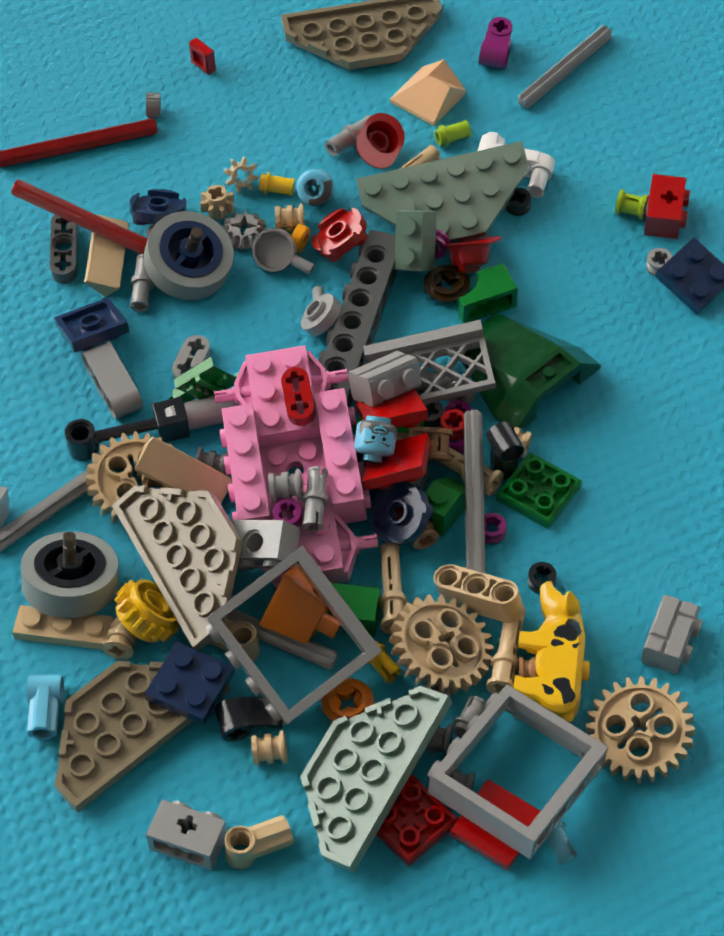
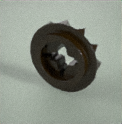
(458, 281)

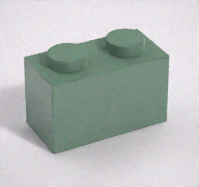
(415, 240)

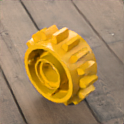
(145, 611)

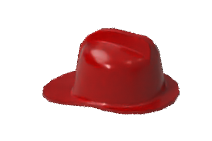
(380, 140)
(471, 253)

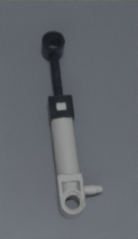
(171, 420)

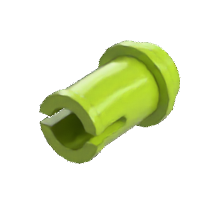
(451, 133)

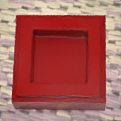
(202, 56)

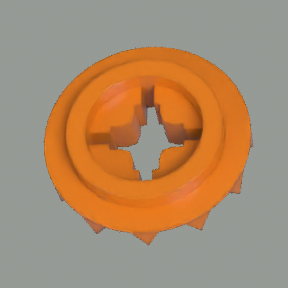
(349, 688)

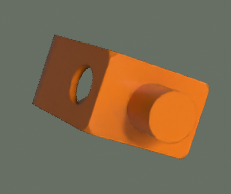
(298, 610)

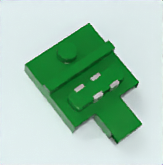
(202, 382)

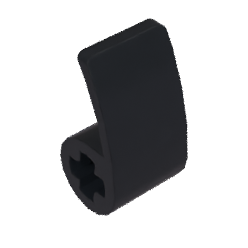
(240, 714)

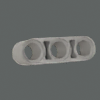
(112, 380)

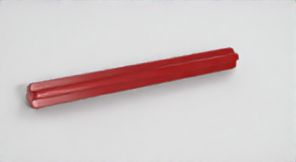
(78, 142)
(79, 216)

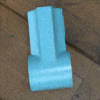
(44, 697)

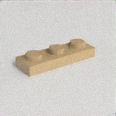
(83, 631)

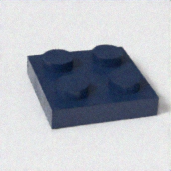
(693, 275)
(91, 325)
(189, 683)

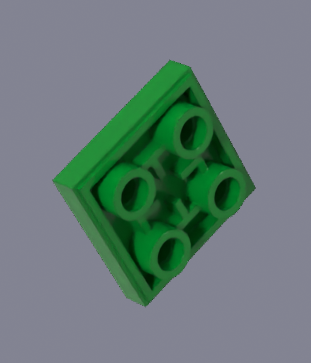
(539, 490)

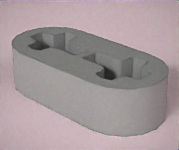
(185, 358)

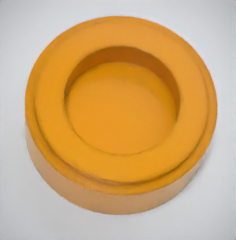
(301, 236)

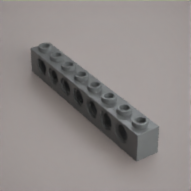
(362, 307)

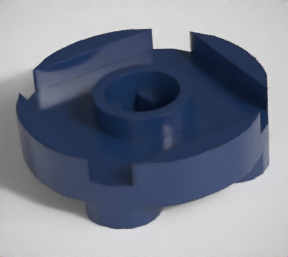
(155, 206)
(415, 518)

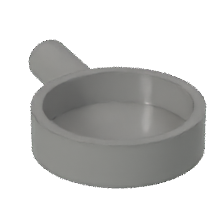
(276, 250)
(320, 312)

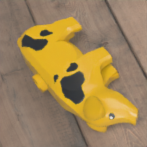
(559, 654)

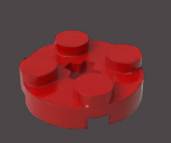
(340, 233)

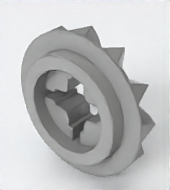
(254, 227)

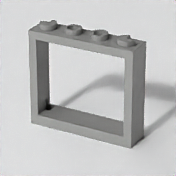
(335, 603)
(488, 816)

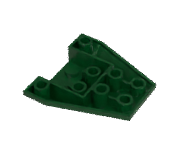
(526, 368)

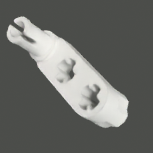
(540, 164)

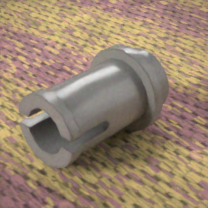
(473, 706)

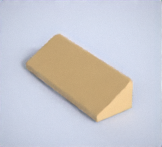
(105, 262)
(180, 471)

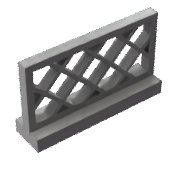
(437, 343)

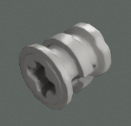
(286, 485)

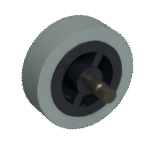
(69, 574)

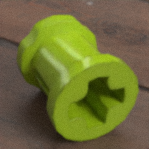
(631, 204)

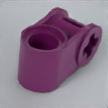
(497, 43)

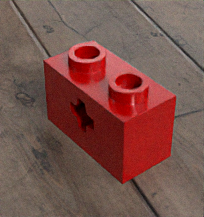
(665, 206)

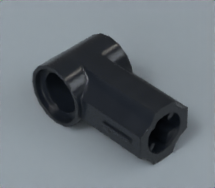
(505, 448)

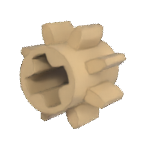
(248, 174)
(217, 202)

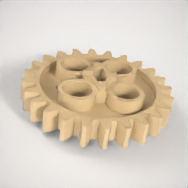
(108, 485)
(441, 644)
(662, 749)

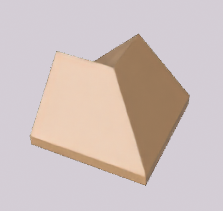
(430, 92)

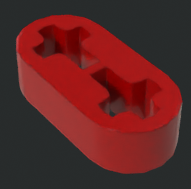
(303, 395)

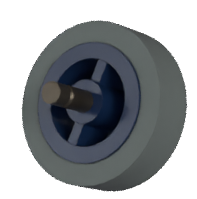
(188, 255)

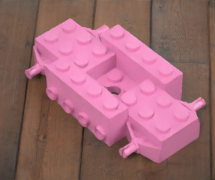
(266, 442)

